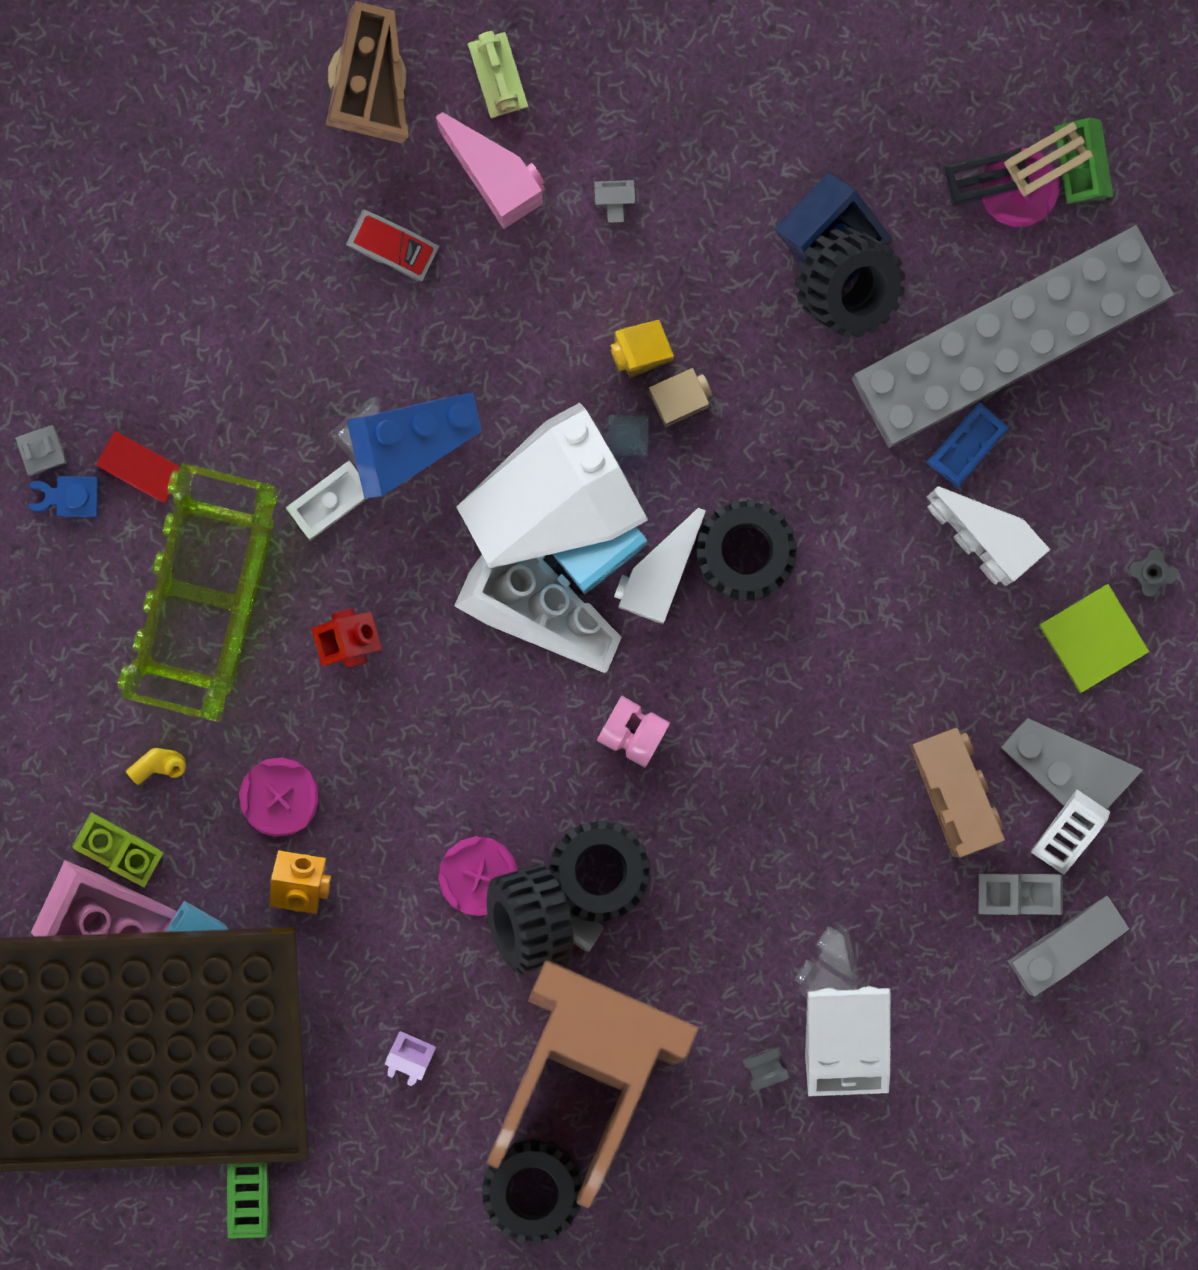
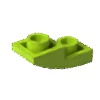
(117, 849)

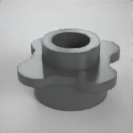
(1141, 571)

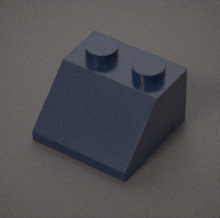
(827, 208)

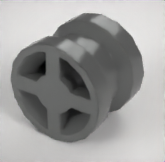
(765, 1068)

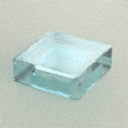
(628, 435)

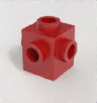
(355, 638)

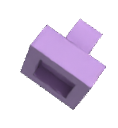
(409, 1057)

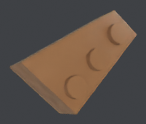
(368, 77)
(957, 792)

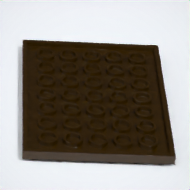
(151, 1050)

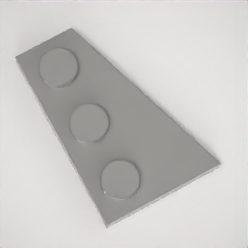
(1068, 765)

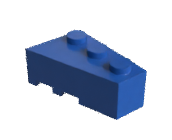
(408, 439)

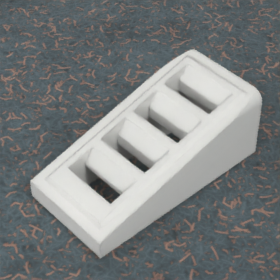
(1088, 809)

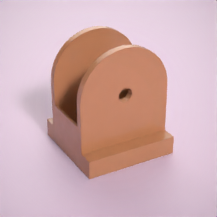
(604, 1039)

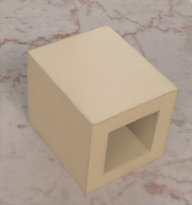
(680, 396)

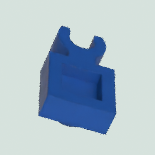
(72, 496)

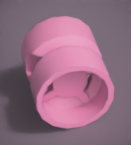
(648, 734)

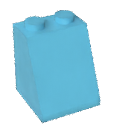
(595, 562)

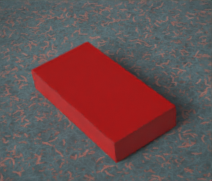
(137, 466)

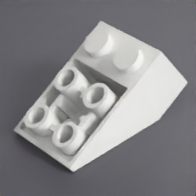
(998, 538)
(848, 1041)

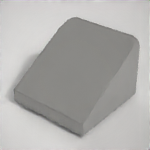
(585, 932)

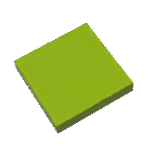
(1094, 638)

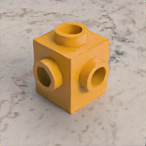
(299, 882)

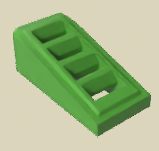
(233, 1212)

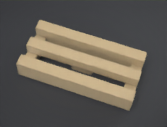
(1075, 143)

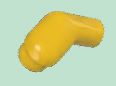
(157, 761)

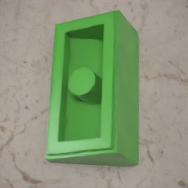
(1091, 178)

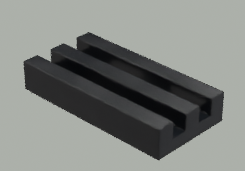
(953, 184)

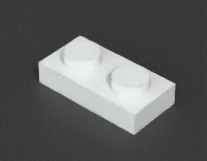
(328, 501)

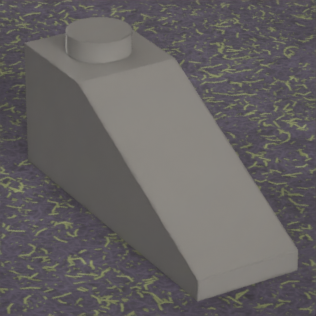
(1068, 946)

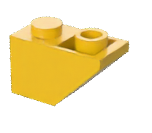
(641, 348)

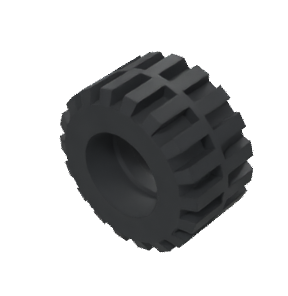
(829, 267)
(751, 515)
(633, 859)
(529, 919)
(532, 1226)

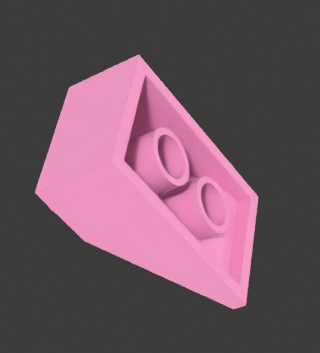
(497, 173)
(93, 904)

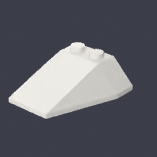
(552, 494)

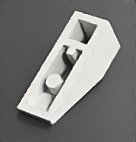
(657, 576)

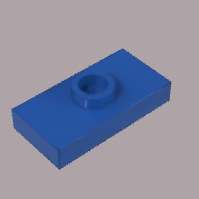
(967, 445)

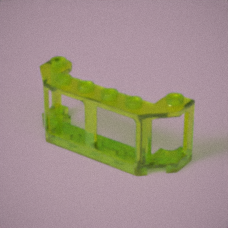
(239, 604)

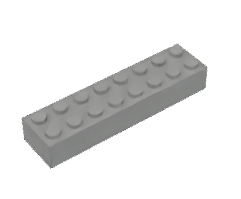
(1012, 336)

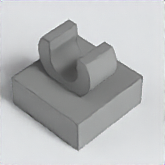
(614, 195)
(41, 450)

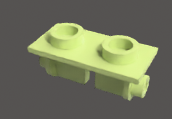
(497, 74)

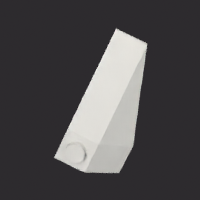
(539, 608)

